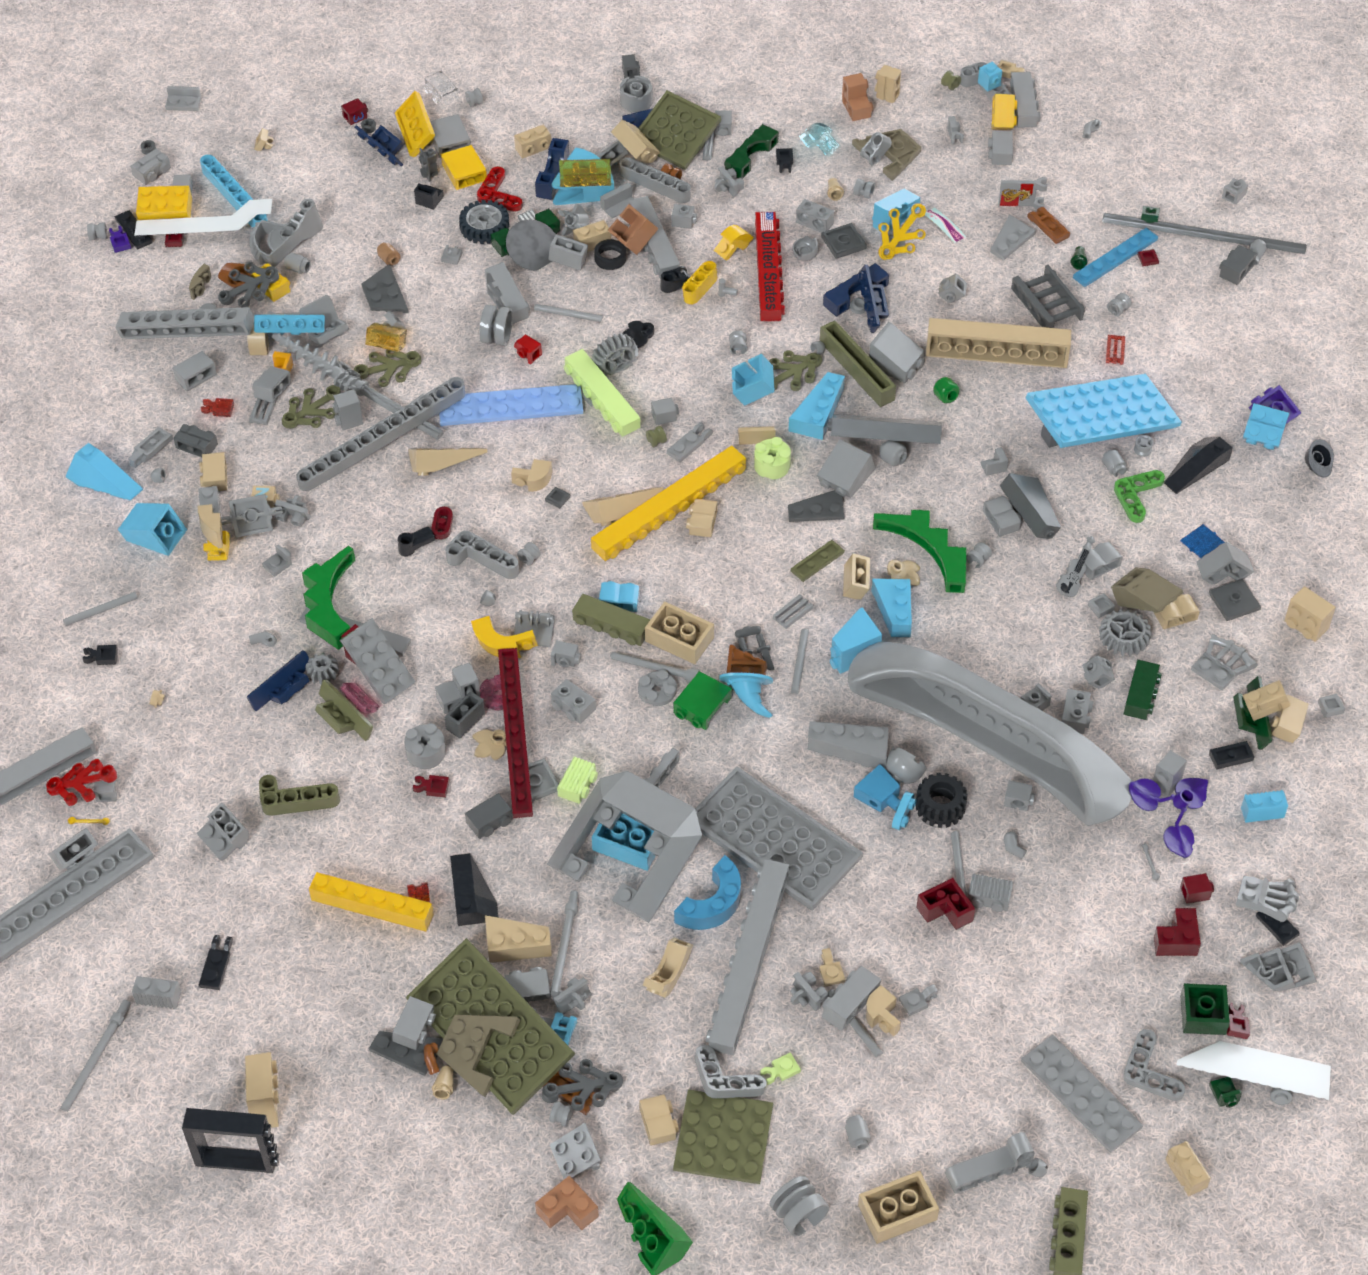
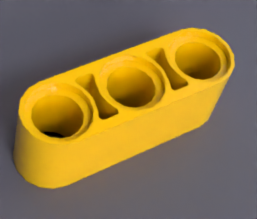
(700, 282)

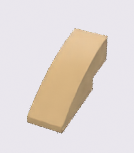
(210, 524)

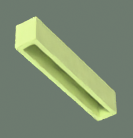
(602, 393)

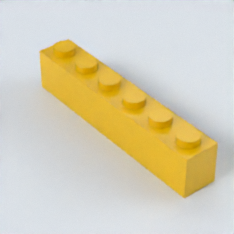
(371, 901)

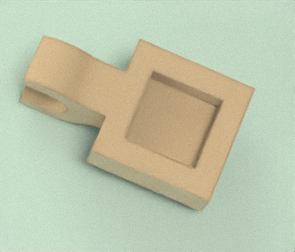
(1008, 67)
(830, 972)

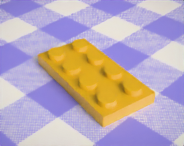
(414, 124)

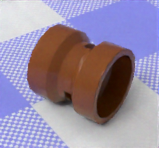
(675, 172)

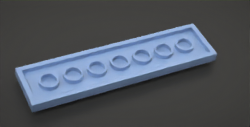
(514, 405)

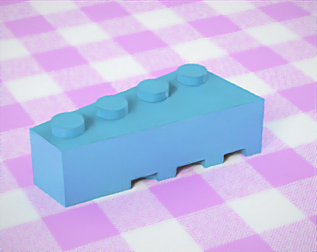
(814, 412)

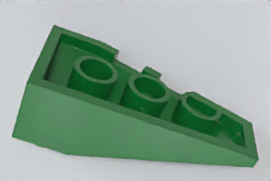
(658, 1234)

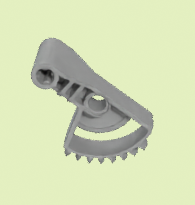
(285, 237)

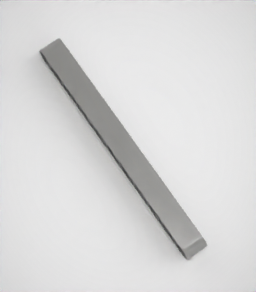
(389, 430)

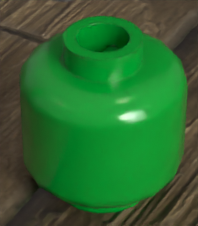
(946, 390)

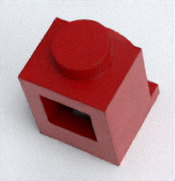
(528, 348)

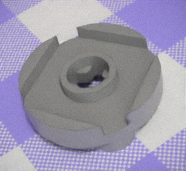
(660, 679)

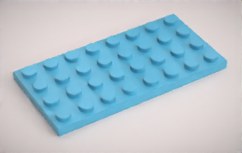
(1103, 410)

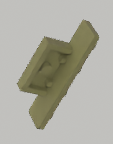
(341, 713)

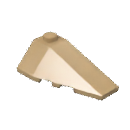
(432, 460)
(608, 509)

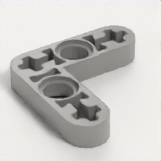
(1144, 1075)
(719, 1086)

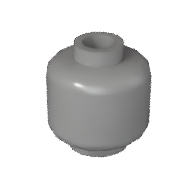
(893, 452)

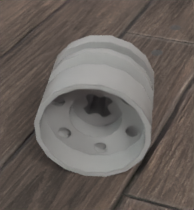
(798, 1202)

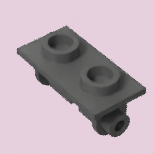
(428, 163)

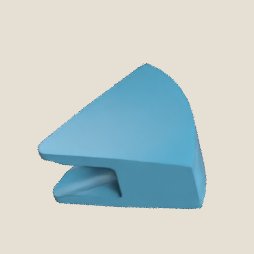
(579, 194)

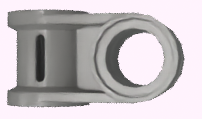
(875, 148)

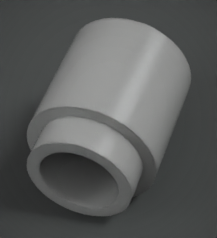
(297, 263)
(1114, 462)
(857, 1132)

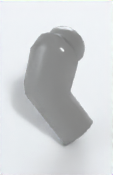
(1011, 845)

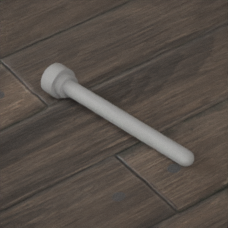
(688, 674)

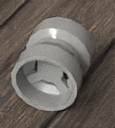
(863, 188)
(97, 231)
(1118, 306)
(738, 342)
(979, 554)

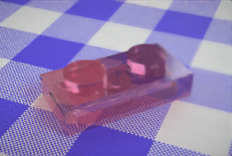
(363, 701)

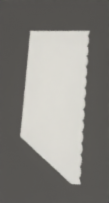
(1261, 1068)

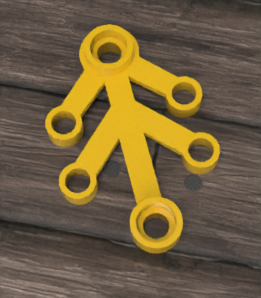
(899, 233)

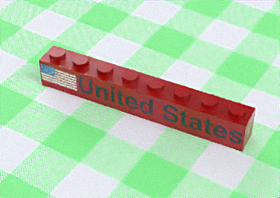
(768, 266)

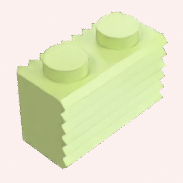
(577, 780)

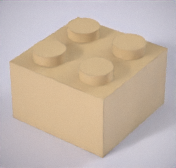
(1309, 614)

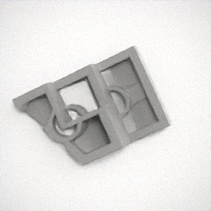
(1276, 965)

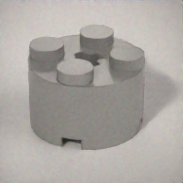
(636, 94)
(425, 746)

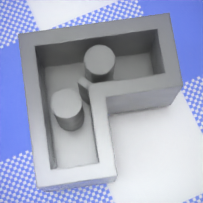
(1224, 562)
(452, 692)

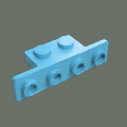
(288, 323)

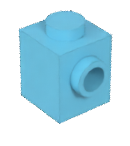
(990, 76)

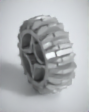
(615, 354)
(1133, 640)

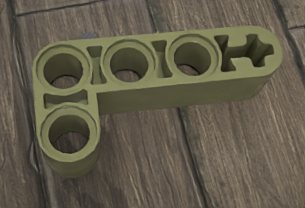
(323, 796)

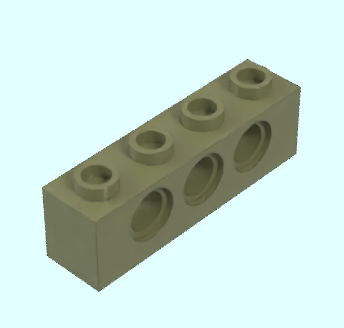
(1076, 1202)

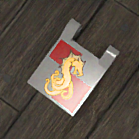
(1022, 192)

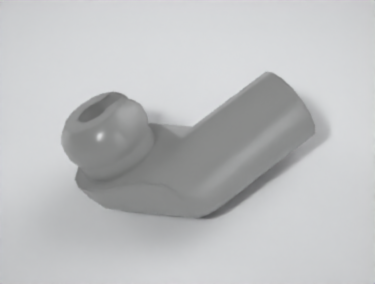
(1090, 127)
(264, 638)

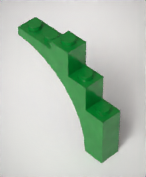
(934, 540)
(321, 584)

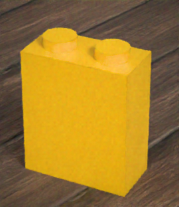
(463, 167)

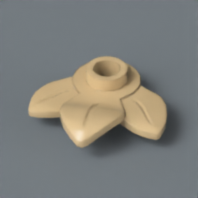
(905, 570)
(488, 745)

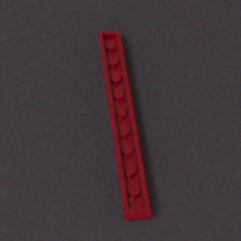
(515, 733)

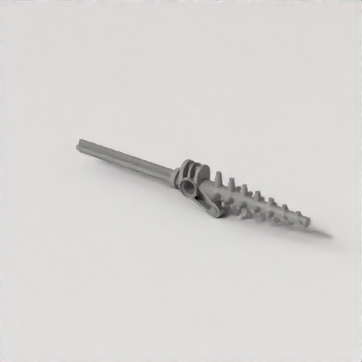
(346, 378)

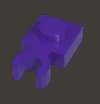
(119, 240)

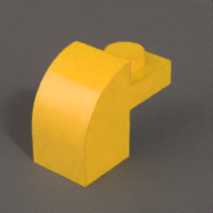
(733, 238)
(215, 553)

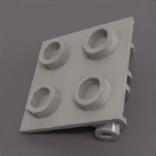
(541, 624)
(576, 1152)

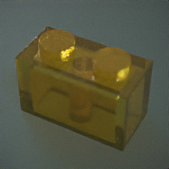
(386, 337)

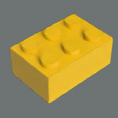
(163, 202)

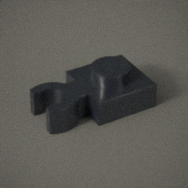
(784, 158)
(103, 655)

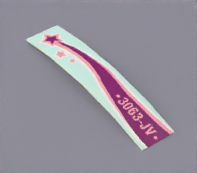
(945, 224)

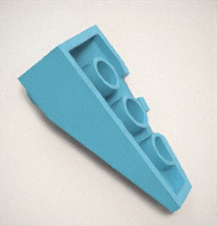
(96, 471)

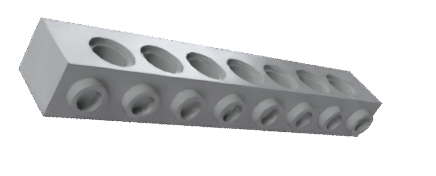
(185, 323)

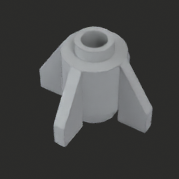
(575, 219)

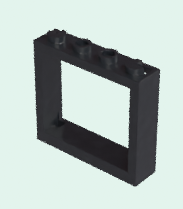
(202, 1121)

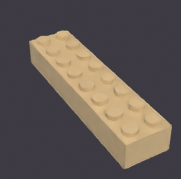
(998, 342)

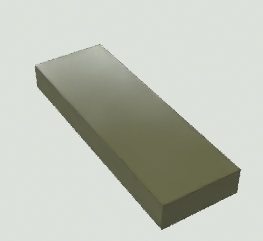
(817, 560)

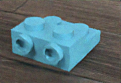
(1265, 426)

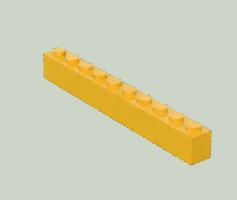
(668, 503)

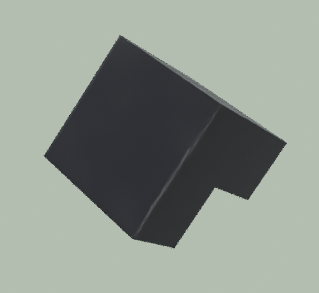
(427, 196)

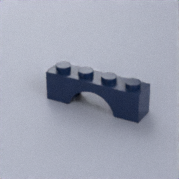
(557, 151)
(838, 298)

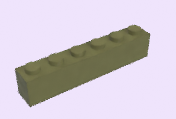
(858, 363)

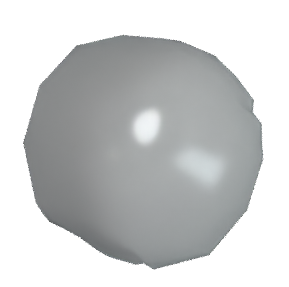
(805, 248)

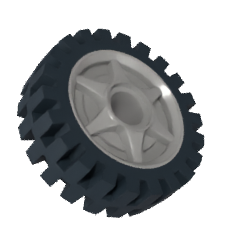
(482, 220)

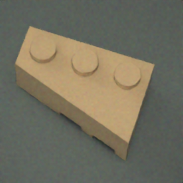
(516, 940)

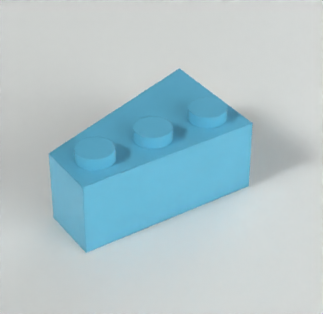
(901, 200)
(894, 602)

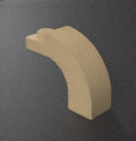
(670, 968)

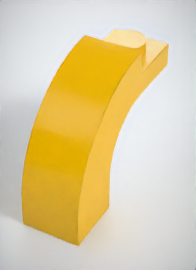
(492, 641)

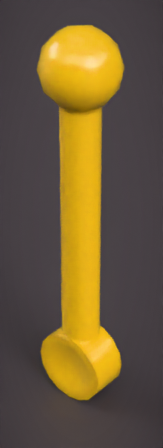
(105, 821)

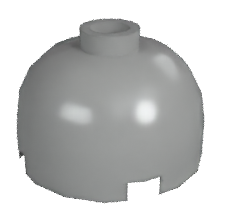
(903, 766)

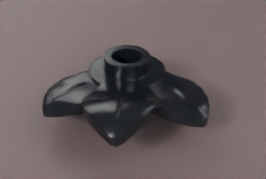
(640, 332)

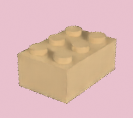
(679, 632)
(898, 1207)

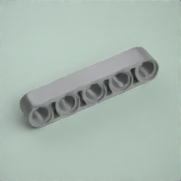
(655, 180)

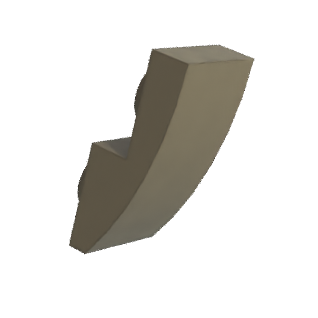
(196, 285)

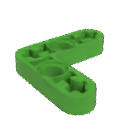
(1131, 490)

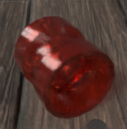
(419, 892)

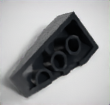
(1198, 462)
(471, 892)

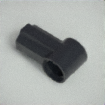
(411, 541)

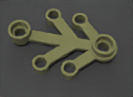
(390, 365)
(796, 369)
(309, 409)

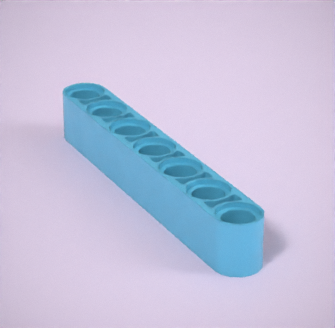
(227, 185)

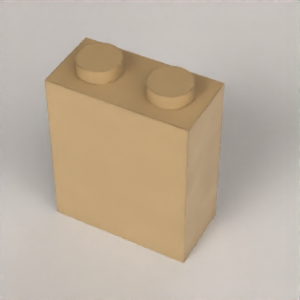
(635, 142)

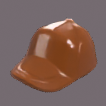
(225, 270)

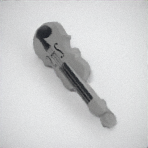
(1069, 583)

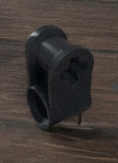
(673, 279)

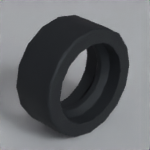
(610, 264)

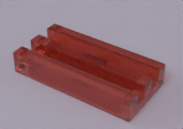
(1114, 360)

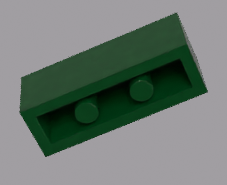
(1142, 690)

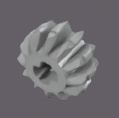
(322, 668)

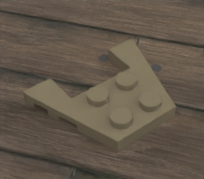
(901, 153)
(467, 1041)

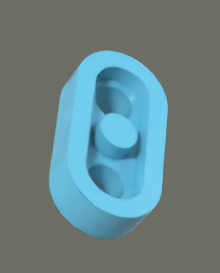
(901, 816)

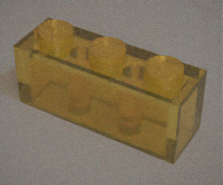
(585, 172)

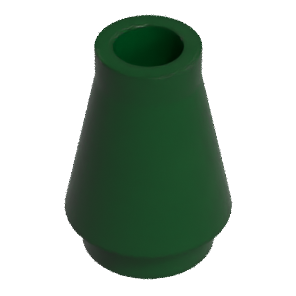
(1079, 258)

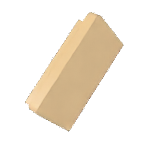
(755, 435)

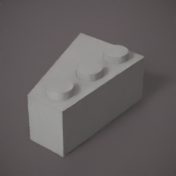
(505, 292)

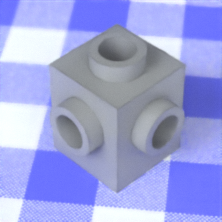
(952, 288)
(1098, 672)

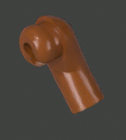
(430, 1061)

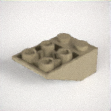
(1145, 590)

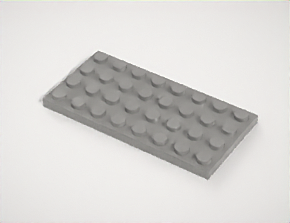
(762, 825)

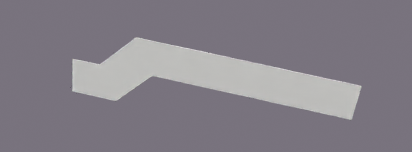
(205, 224)

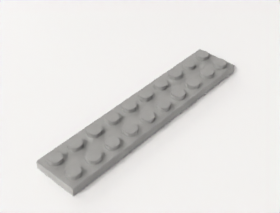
(71, 891)

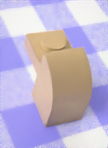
(258, 343)
(536, 478)
(878, 1010)

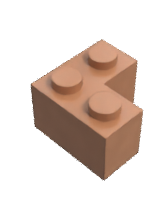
(855, 97)
(565, 1200)

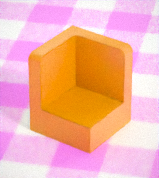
(283, 360)

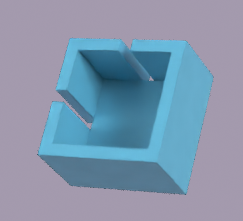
(748, 384)

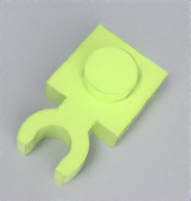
(782, 1067)

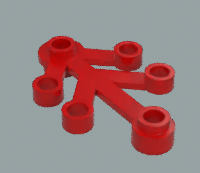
(58, 785)

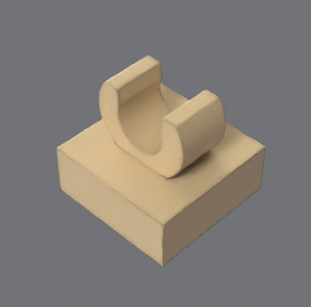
(263, 140)

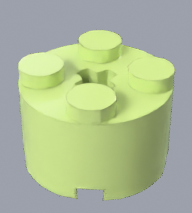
(772, 458)

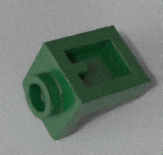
(1150, 214)
(1225, 1092)

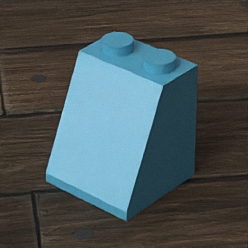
(153, 527)
(852, 639)

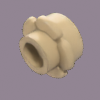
(156, 698)

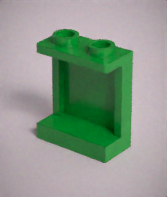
(701, 700)

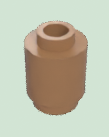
(388, 253)

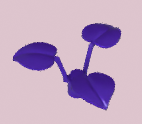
(1189, 793)

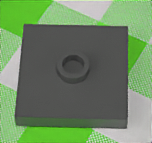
(843, 240)
(1234, 600)

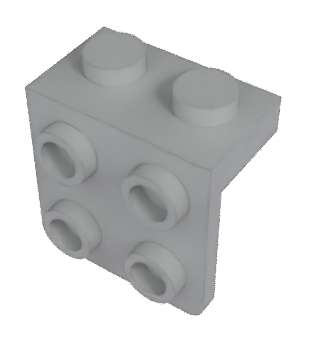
(333, 325)

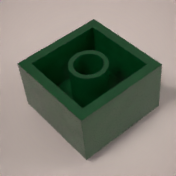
(1204, 1009)

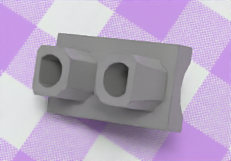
(727, 182)
(295, 508)
(805, 994)
(573, 996)

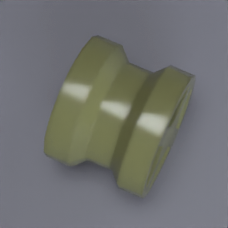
(951, 80)
(656, 436)

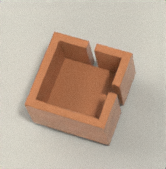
(637, 234)

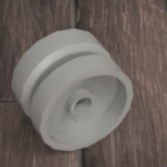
(496, 325)

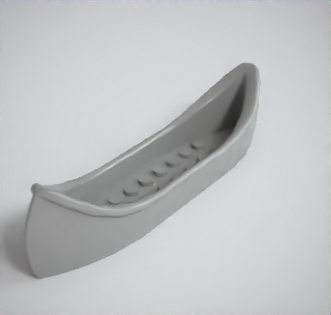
(995, 723)

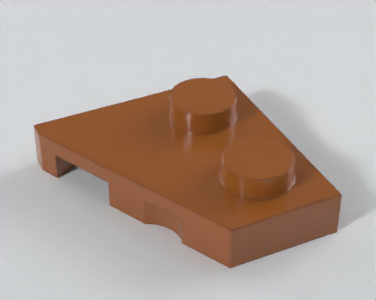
(744, 662)

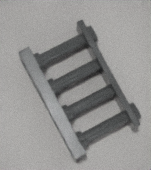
(1039, 310)

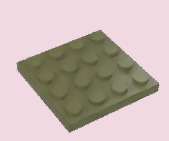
(678, 128)
(723, 1137)

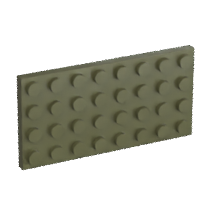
(472, 986)

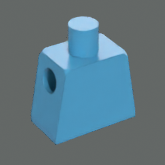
(878, 790)

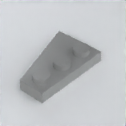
(1011, 237)

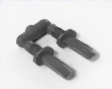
(763, 648)

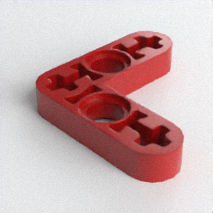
(491, 192)

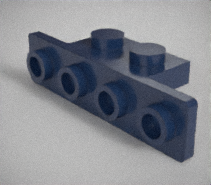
(385, 141)
(874, 299)
(282, 683)

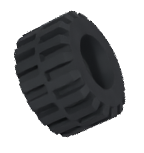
(936, 812)

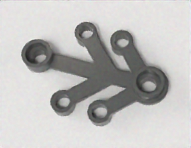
(267, 276)
(551, 1091)

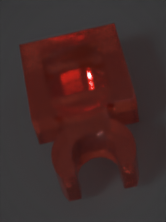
(220, 407)

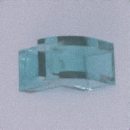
(819, 135)

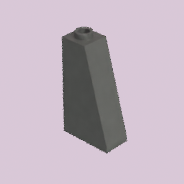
(1032, 504)

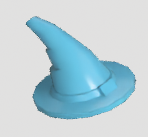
(748, 689)

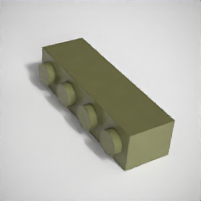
(610, 619)

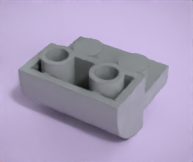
(223, 832)

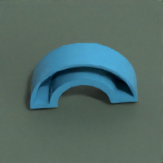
(717, 909)

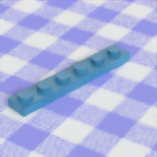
(1115, 257)

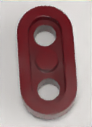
(442, 524)

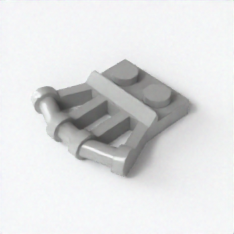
(1218, 672)
(1268, 897)

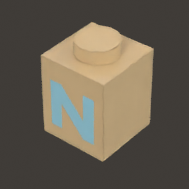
(270, 492)

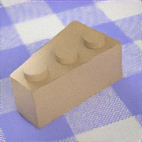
(262, 1085)

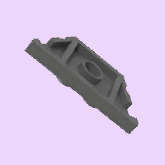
(384, 292)

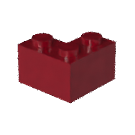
(946, 900)
(1181, 938)

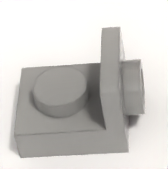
(279, 561)

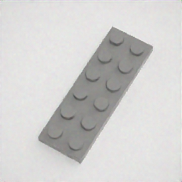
(1081, 1093)

